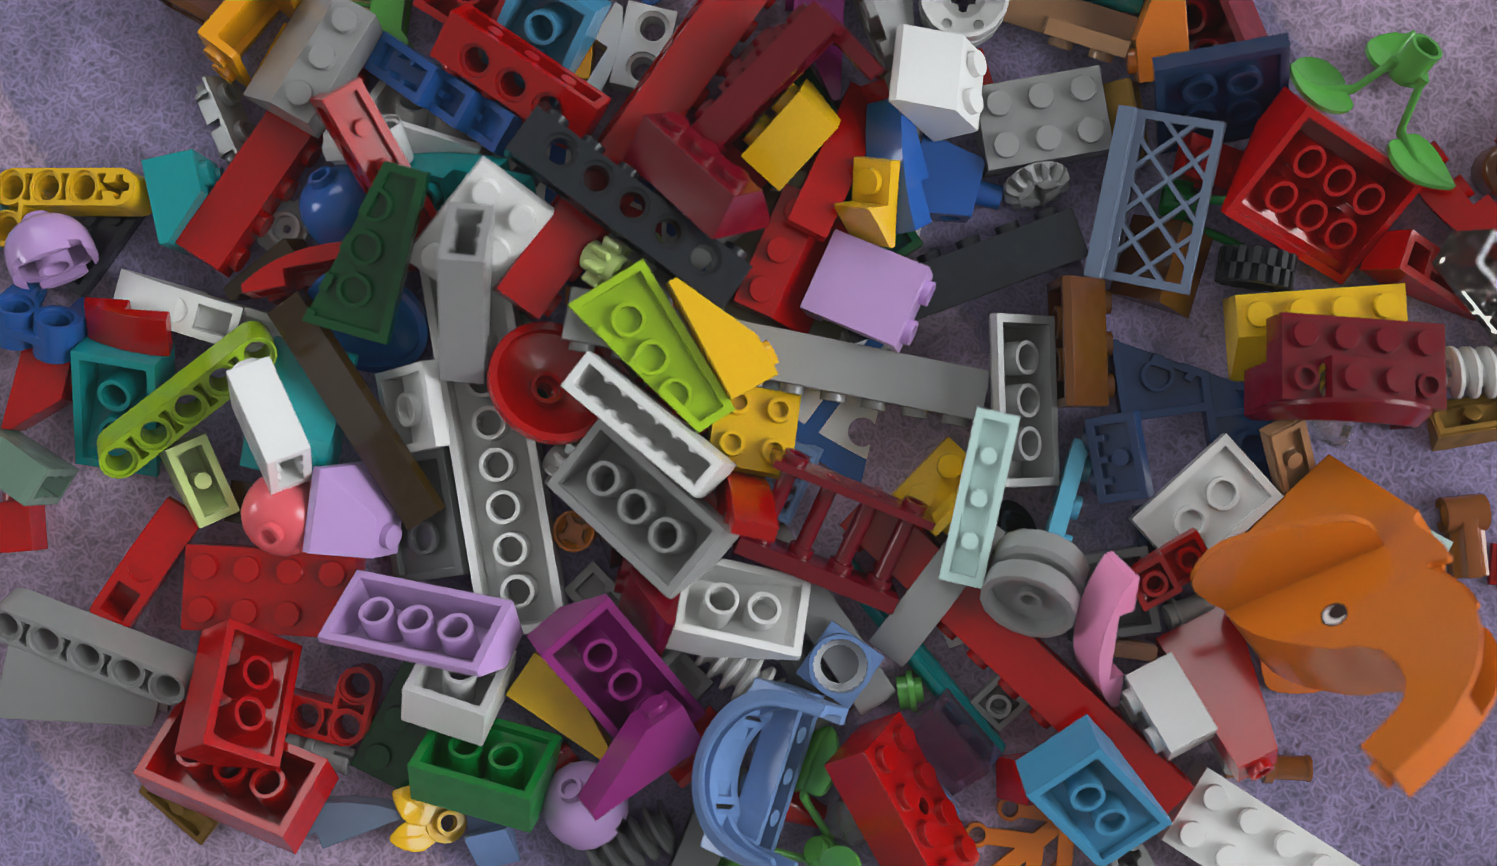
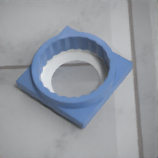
(845, 692)

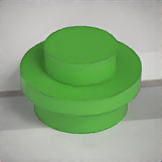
(909, 691)

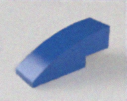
(896, 138)

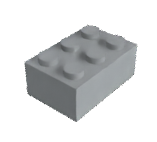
(1043, 120)

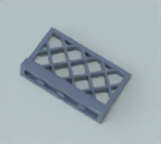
(1117, 193)

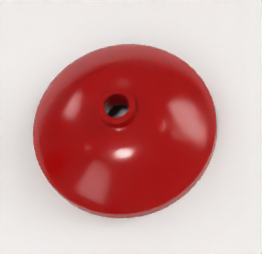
(533, 360)

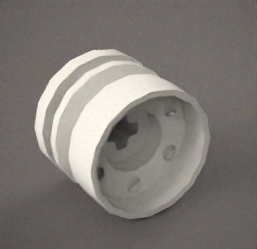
(976, 24)

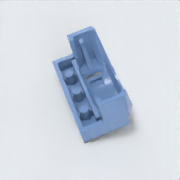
(754, 823)

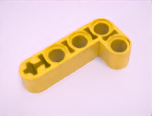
(70, 193)

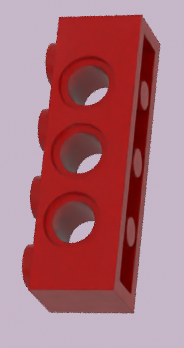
(508, 53)

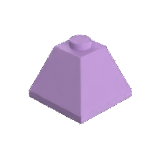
(349, 514)

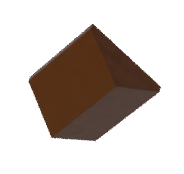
(1170, 269)

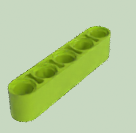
(176, 417)

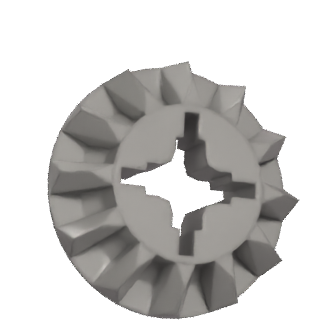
(1051, 181)

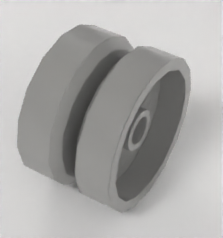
(1035, 583)

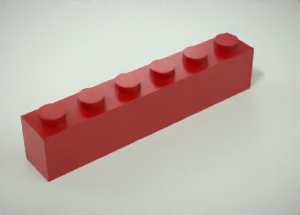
(251, 192)

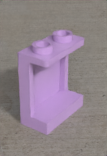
(869, 290)

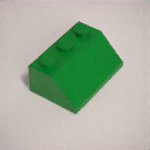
(492, 782)

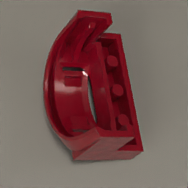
(768, 70)
(1372, 371)

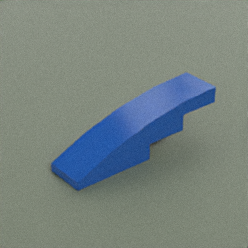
(442, 93)

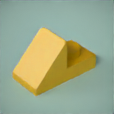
(874, 201)

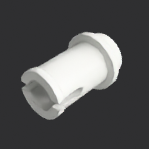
(1184, 610)

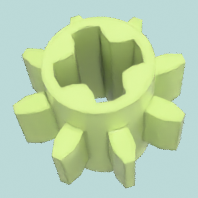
(604, 260)

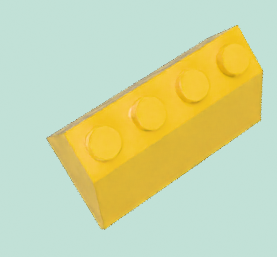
(1247, 315)

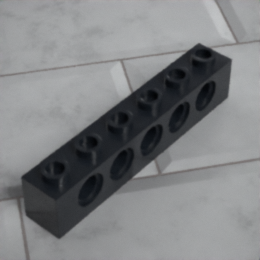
(549, 127)

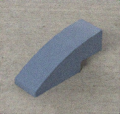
(351, 816)

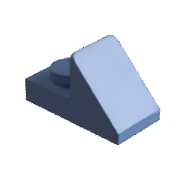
(491, 842)

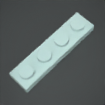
(979, 497)

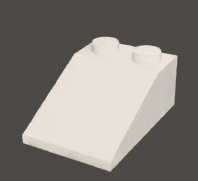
(742, 613)

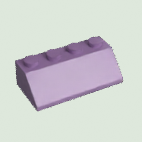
(424, 624)

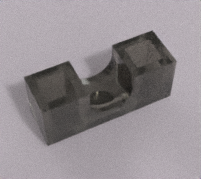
(1470, 269)

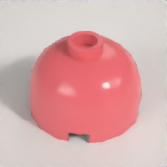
(276, 520)

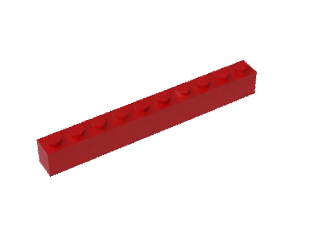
(671, 83)
(1027, 665)

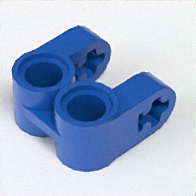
(47, 329)

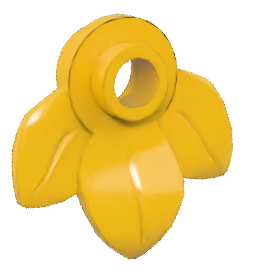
(423, 823)

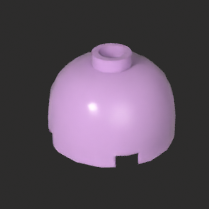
(48, 250)
(569, 818)

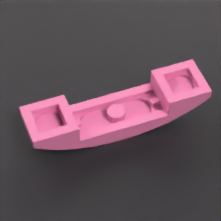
(1106, 597)

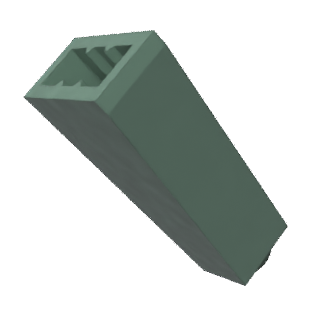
(32, 471)

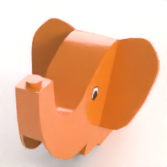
(1355, 600)

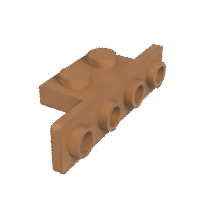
(1077, 22)

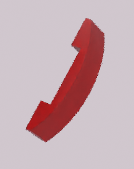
(278, 276)

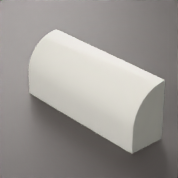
(648, 425)

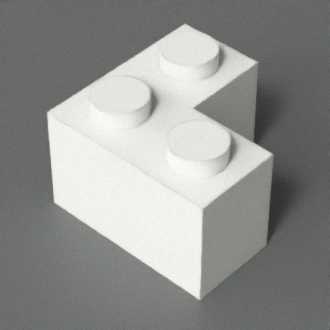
(1166, 707)

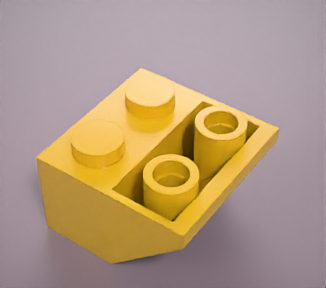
(792, 135)

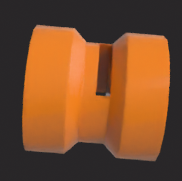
(569, 533)

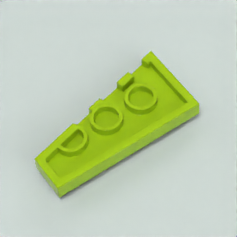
(648, 335)

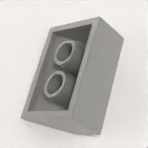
(314, 55)

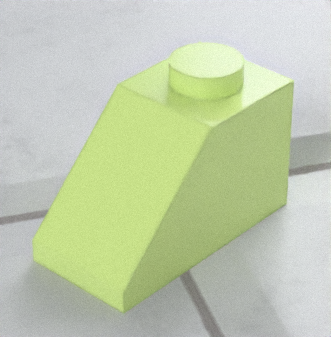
(199, 479)

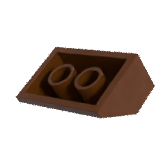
(1081, 341)

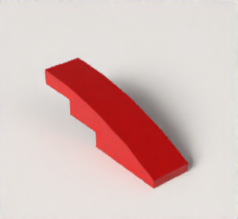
(833, 166)
(748, 506)

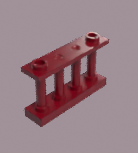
(837, 572)

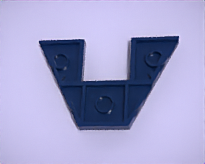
(1172, 388)

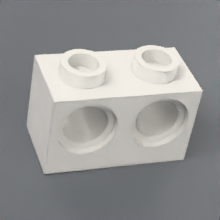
(634, 48)

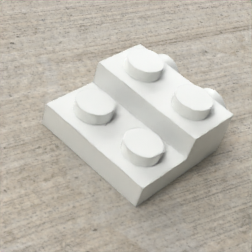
(415, 405)

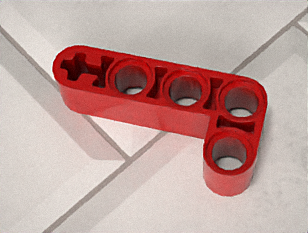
(332, 709)

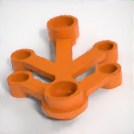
(1025, 845)

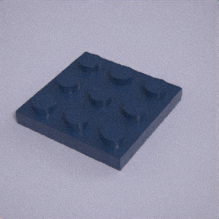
(1221, 84)

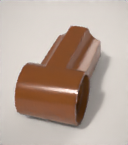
(1464, 523)

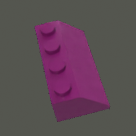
(606, 661)

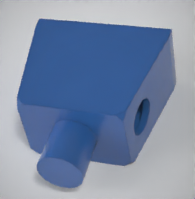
(955, 182)

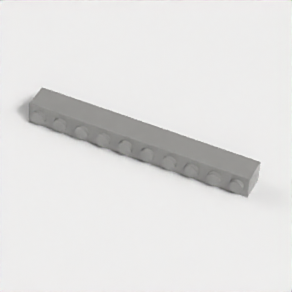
(845, 370)

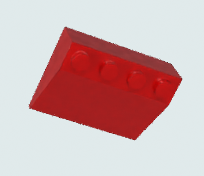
(1316, 187)

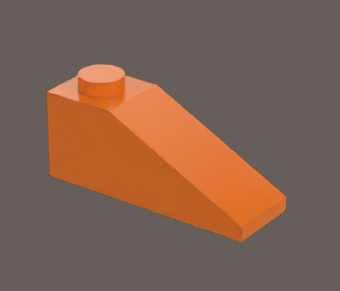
(1158, 32)

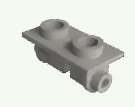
(222, 103)

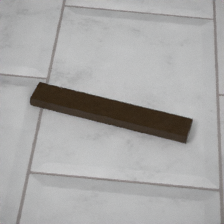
(357, 412)

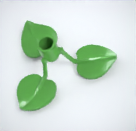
(1407, 62)
(816, 781)

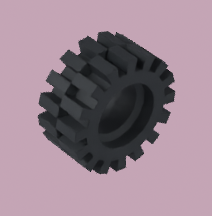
(1256, 268)

